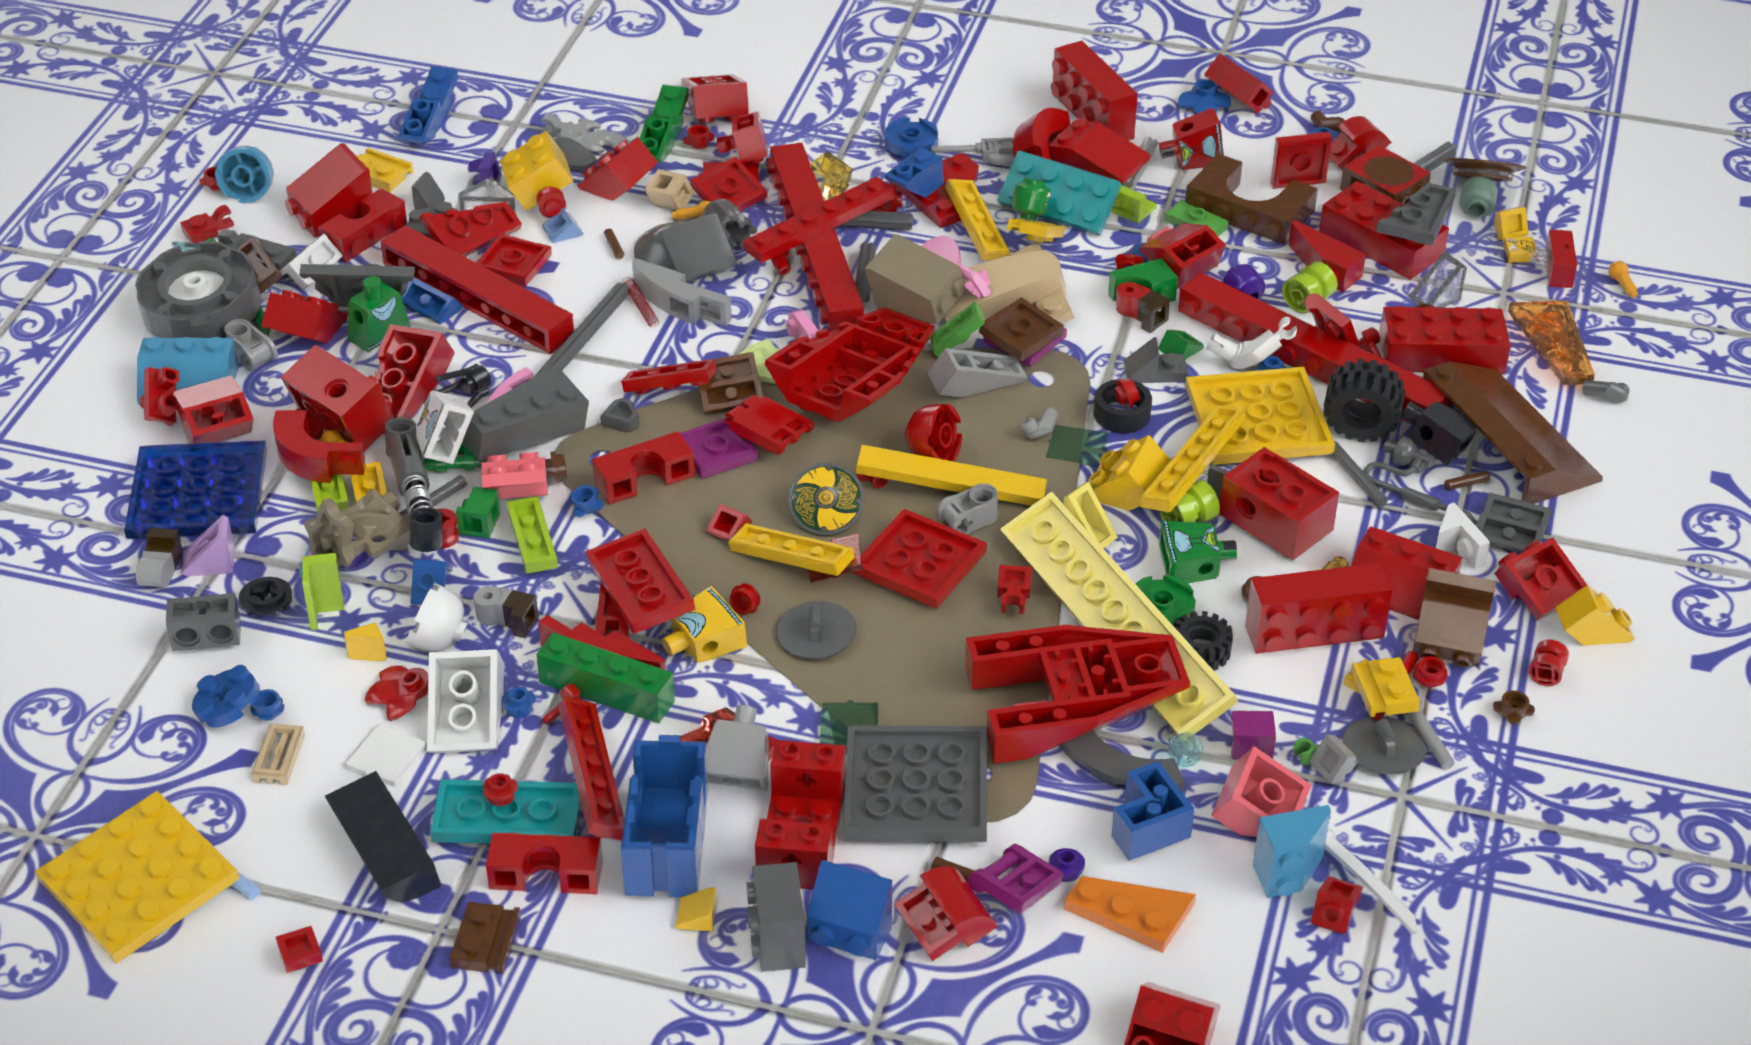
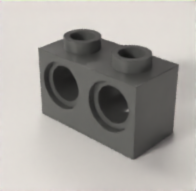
(203, 622)

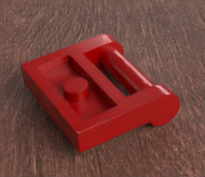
(1331, 319)

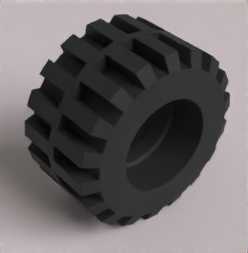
(1368, 382)

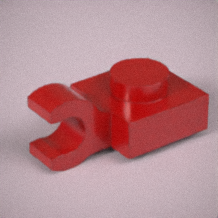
(203, 227)

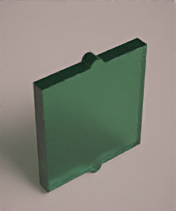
(1077, 445)
(837, 717)

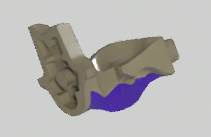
(371, 520)

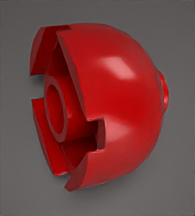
(934, 432)

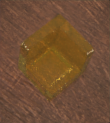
(835, 172)

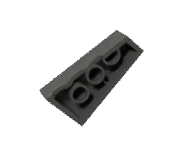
(527, 416)

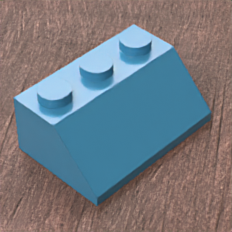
(195, 359)

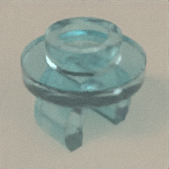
(1185, 749)

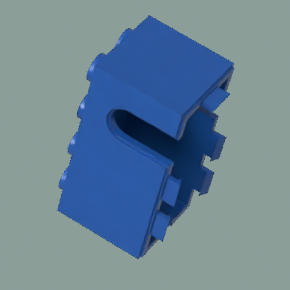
(665, 817)

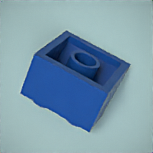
(850, 910)

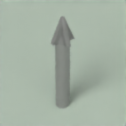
(1431, 738)

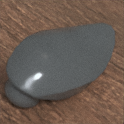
(576, 155)

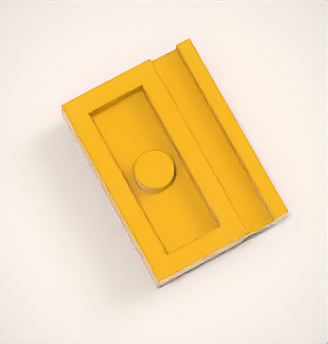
(384, 169)
(1036, 230)
(1385, 687)

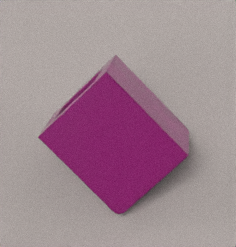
(1251, 730)

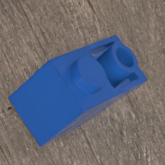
(918, 172)

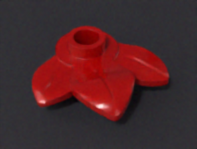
(398, 690)

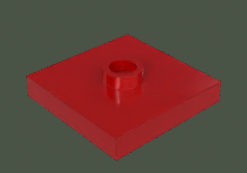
(1301, 159)
(729, 181)
(515, 258)

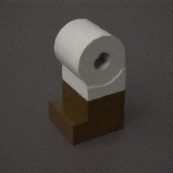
(159, 558)
(506, 608)

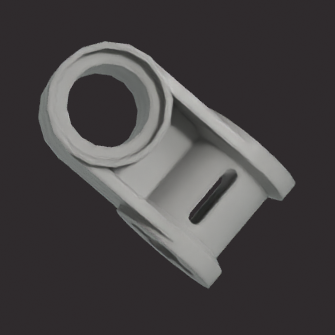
(250, 344)
(972, 508)

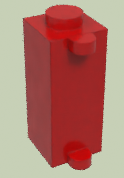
(1239, 83)

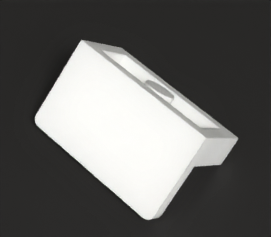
(318, 252)

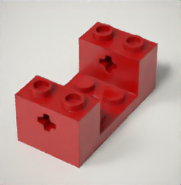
(802, 807)

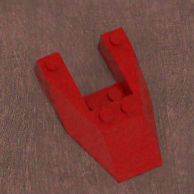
(1090, 676)

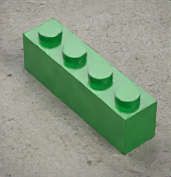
(606, 677)

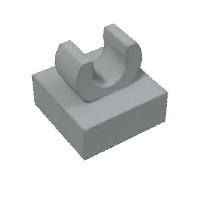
(1333, 759)

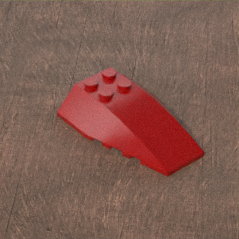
(849, 366)

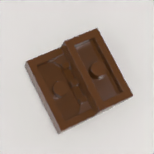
(731, 383)

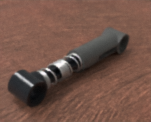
(413, 484)

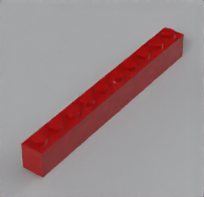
(822, 255)
(1312, 348)

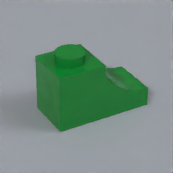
(1151, 274)

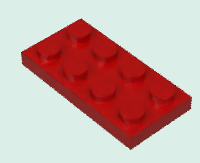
(640, 581)

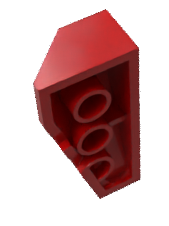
(409, 366)

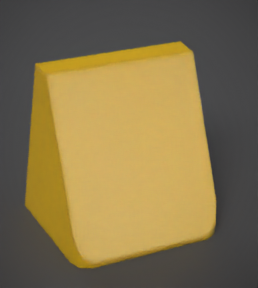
(365, 643)
(697, 910)

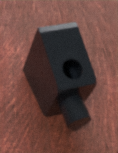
(1440, 430)

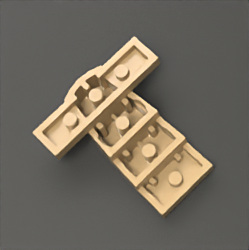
(1025, 274)

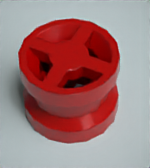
(449, 529)

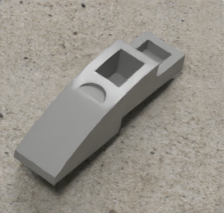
(672, 294)

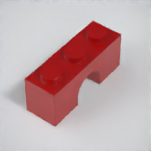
(381, 216)
(664, 457)
(518, 856)

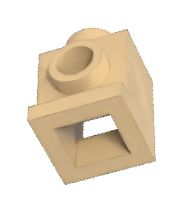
(669, 190)

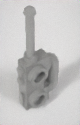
(995, 150)

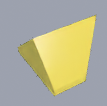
(1089, 512)

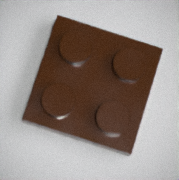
(1021, 329)

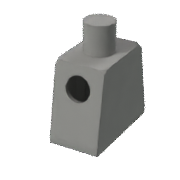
(739, 752)

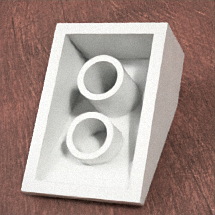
(464, 701)

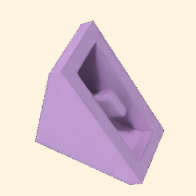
(211, 552)

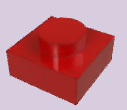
(299, 949)

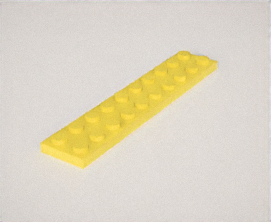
(1106, 598)

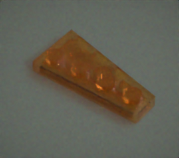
(1555, 337)

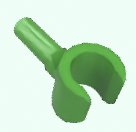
(1306, 749)

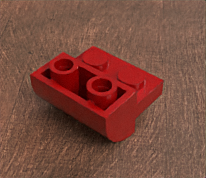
(944, 912)

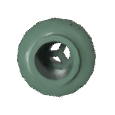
(1478, 197)

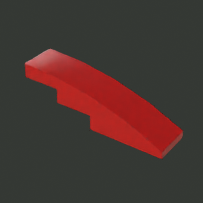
(614, 642)

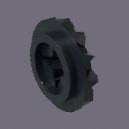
(258, 589)

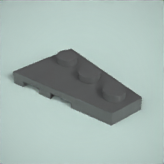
(1421, 216)

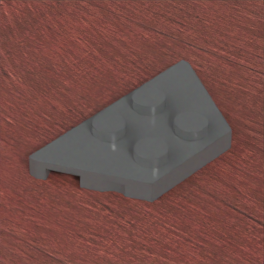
(346, 280)

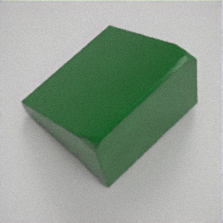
(1180, 343)

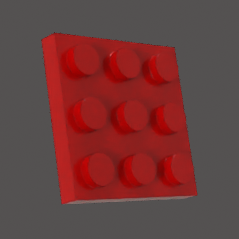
(920, 558)

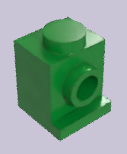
(479, 513)

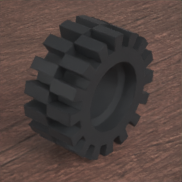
(1208, 629)

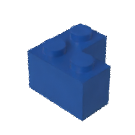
(1153, 813)

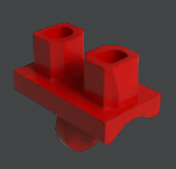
(157, 396)

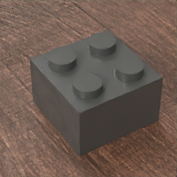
(776, 917)

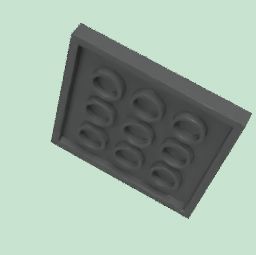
(916, 783)

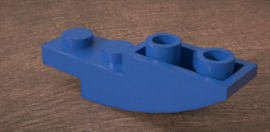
(431, 108)

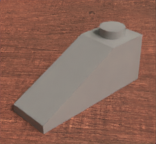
(972, 372)

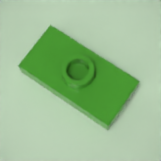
(1185, 213)
(958, 329)

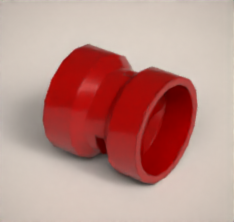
(1548, 662)

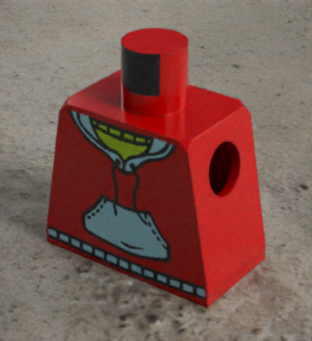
(1194, 140)

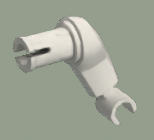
(1251, 352)

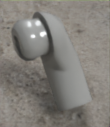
(1034, 429)

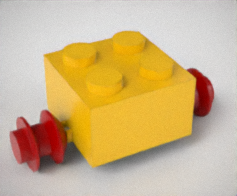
(538, 174)

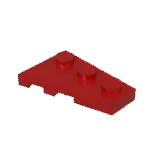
(472, 228)

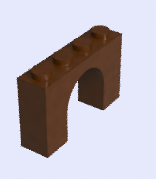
(1267, 218)

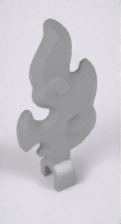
(579, 132)

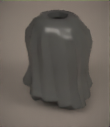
(733, 221)

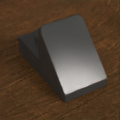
(1151, 367)

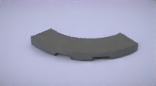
(1111, 764)

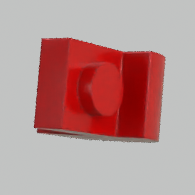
(1356, 137)

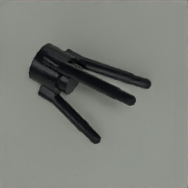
(473, 380)

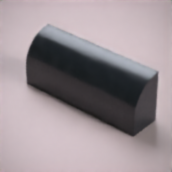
(384, 839)

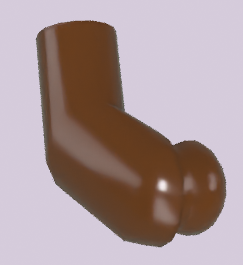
(1321, 120)

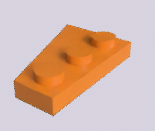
(1131, 910)

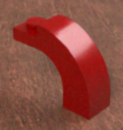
(1039, 130)
(310, 457)

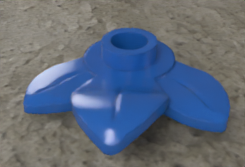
(1204, 97)

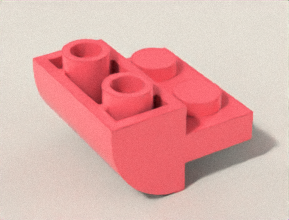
(515, 477)

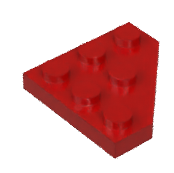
(938, 205)

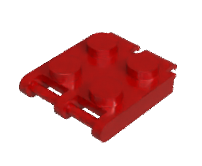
(767, 423)

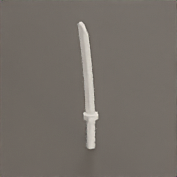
(1377, 887)

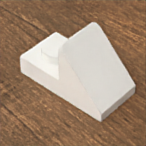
(1461, 534)

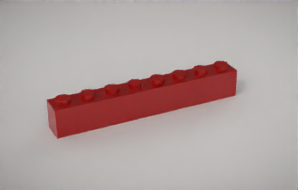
(480, 289)

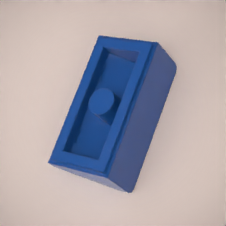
(430, 301)

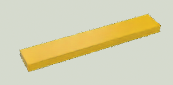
(1192, 459)
(948, 474)

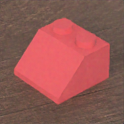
(1257, 789)

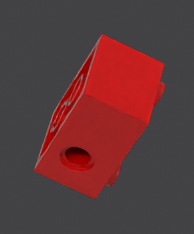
(338, 396)
(1278, 503)

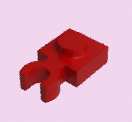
(1014, 586)

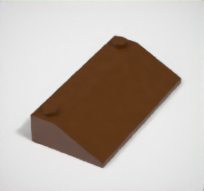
(1515, 429)

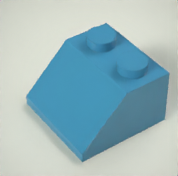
(1290, 849)

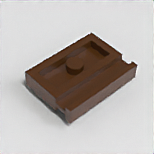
(485, 937)

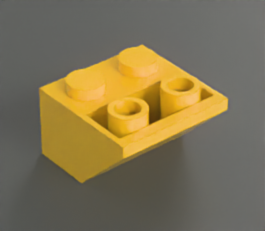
(1128, 473)

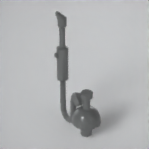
(1406, 453)

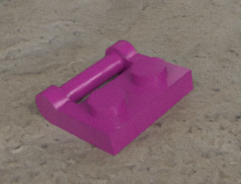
(1021, 886)

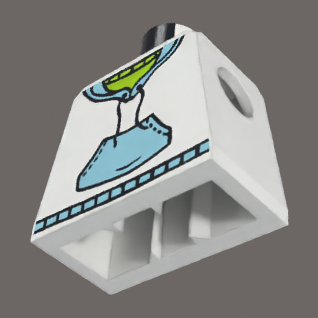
(446, 420)

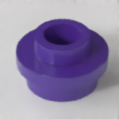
(1069, 862)

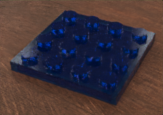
(194, 486)

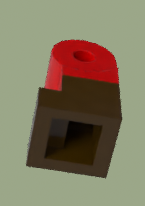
(1142, 305)

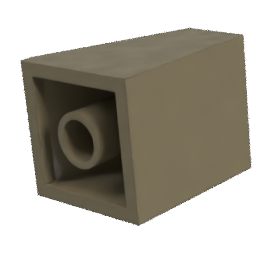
(914, 280)

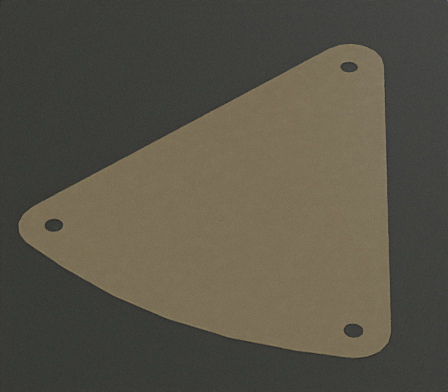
(902, 649)

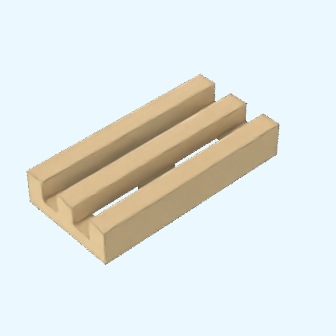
(292, 753)

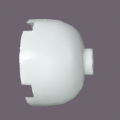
(438, 620)

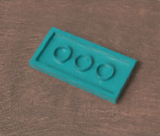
(1076, 196)
(538, 808)

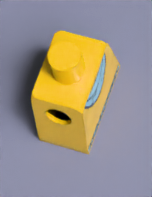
(708, 630)

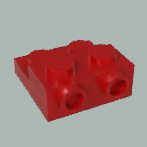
(1540, 577)

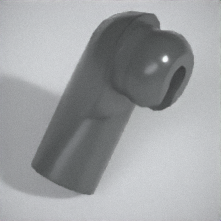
(1609, 390)

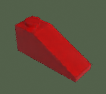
(1315, 246)

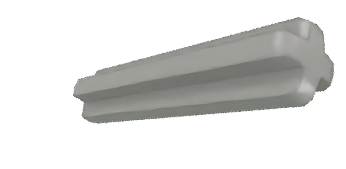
(1149, 146)

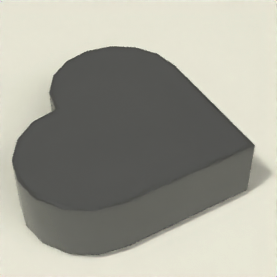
(621, 415)

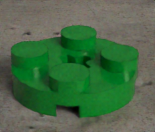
(1170, 589)

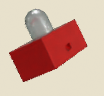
(1558, 257)

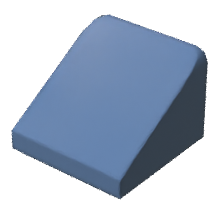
(562, 227)

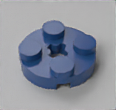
(906, 137)
(224, 696)

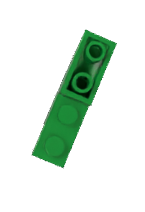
(666, 121)

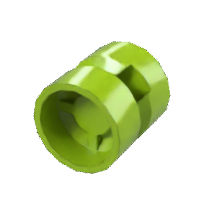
(1312, 279)
(1197, 505)

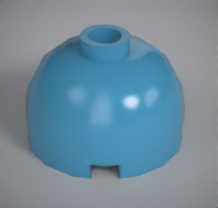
(244, 173)

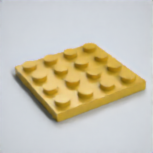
(1278, 412)
(137, 876)

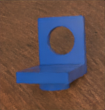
(425, 575)

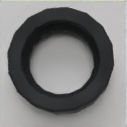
(1121, 420)

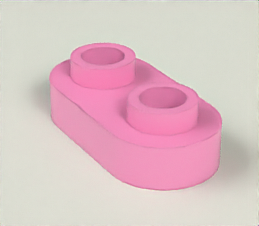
(800, 325)

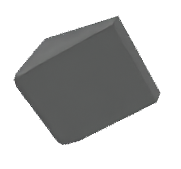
(426, 192)

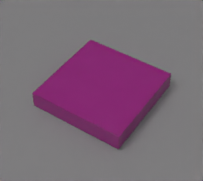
(718, 448)

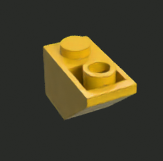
(1594, 619)

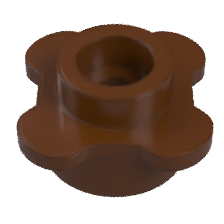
(1514, 706)

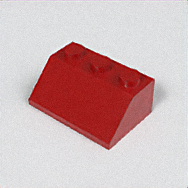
(1405, 566)

